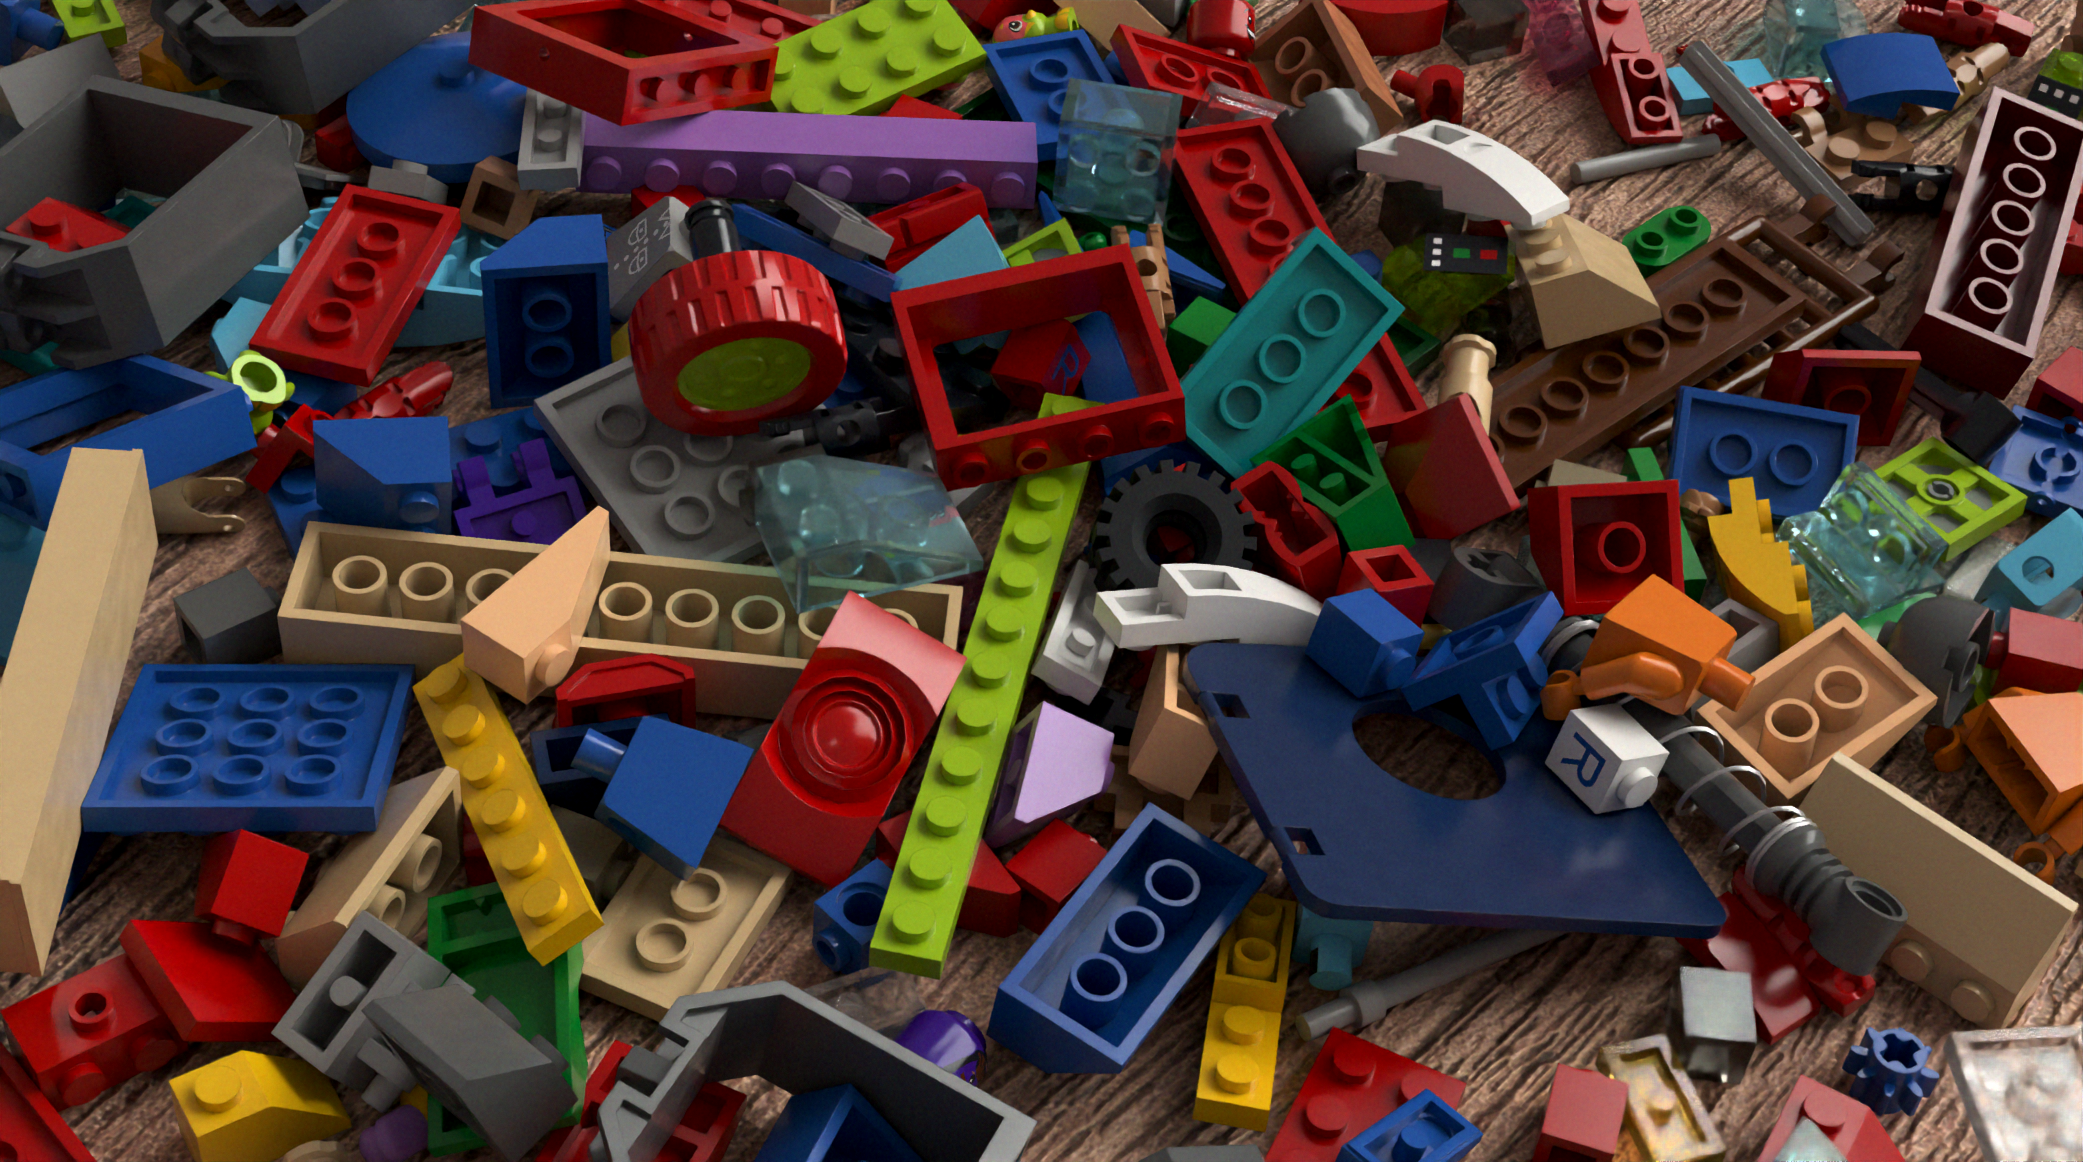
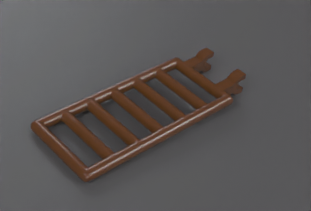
(1789, 241)

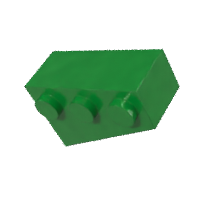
(1343, 478)

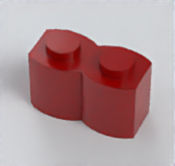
(1290, 532)

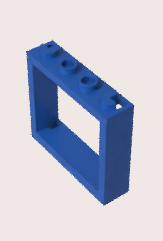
(187, 428)

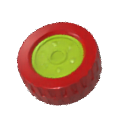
(734, 334)

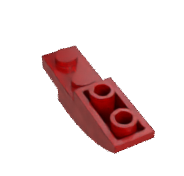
(1630, 77)

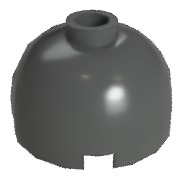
(1325, 139)
(1941, 645)

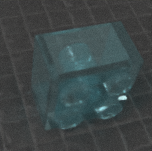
(1116, 151)

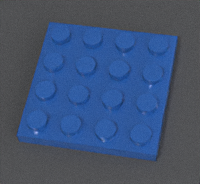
(252, 749)

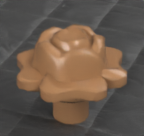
(1695, 509)

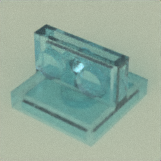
(1866, 544)

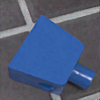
(664, 788)

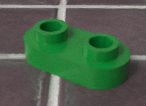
(1667, 238)

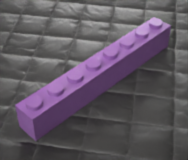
(835, 154)

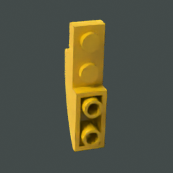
(1758, 569)
(1245, 1016)

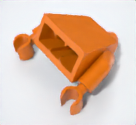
(1656, 650)
(2034, 757)

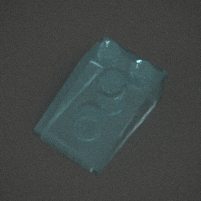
(857, 529)

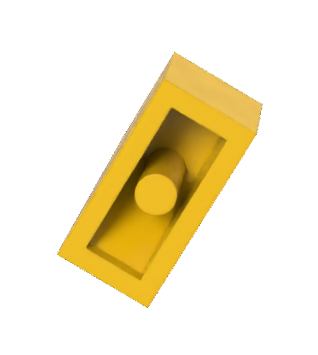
(254, 1107)

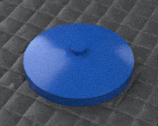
(437, 111)

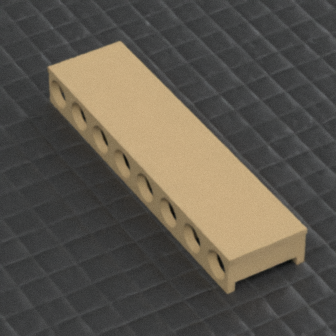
(66, 685)

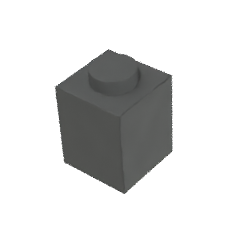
(229, 620)

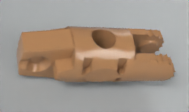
(1971, 76)
(1153, 270)

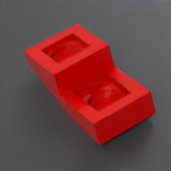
(1745, 945)

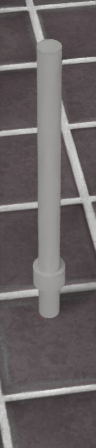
(1367, 1001)

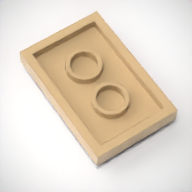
(680, 935)

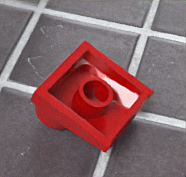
(627, 690)

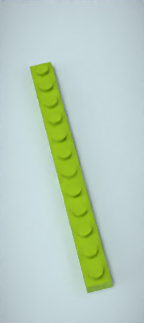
(979, 719)

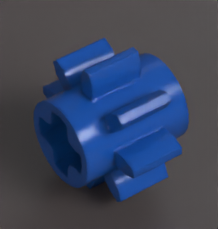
(1890, 1071)

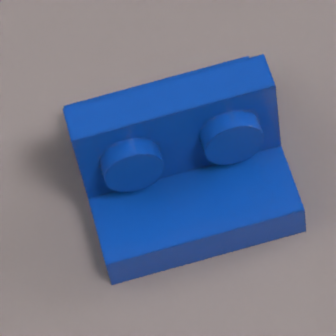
(1491, 668)

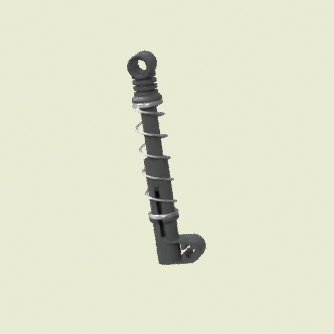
(1789, 860)

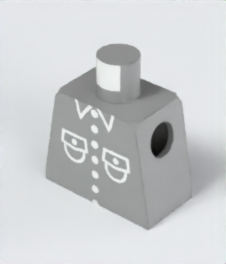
(646, 252)

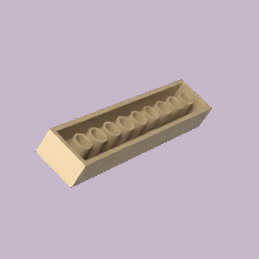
(404, 592)

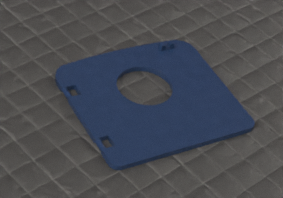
(1414, 857)

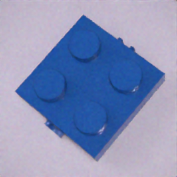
(2044, 463)

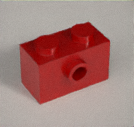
(90, 1033)

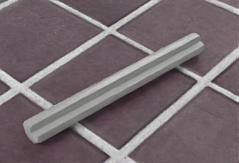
(1774, 141)

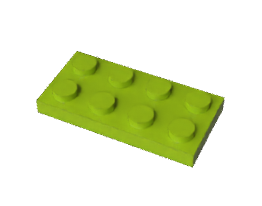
(872, 58)

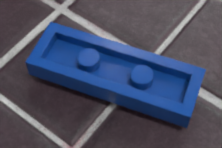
(862, 279)

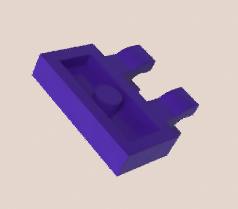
(528, 516)

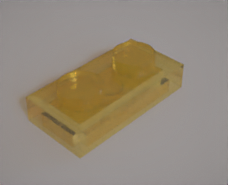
(1661, 1102)

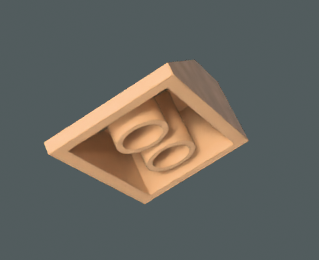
(1809, 703)

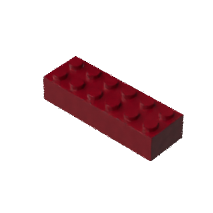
(1997, 244)

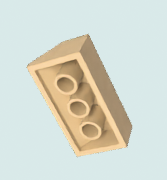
(1975, 919)

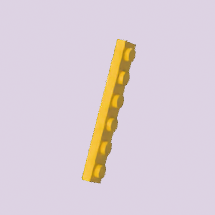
(508, 811)

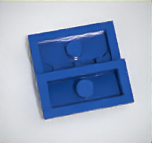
(1886, 69)

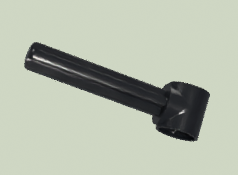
(1968, 422)

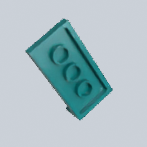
(1284, 353)

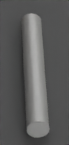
(1645, 158)

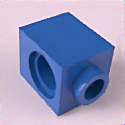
(848, 918)

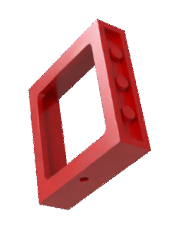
(677, 79)
(1028, 296)

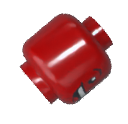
(1222, 27)

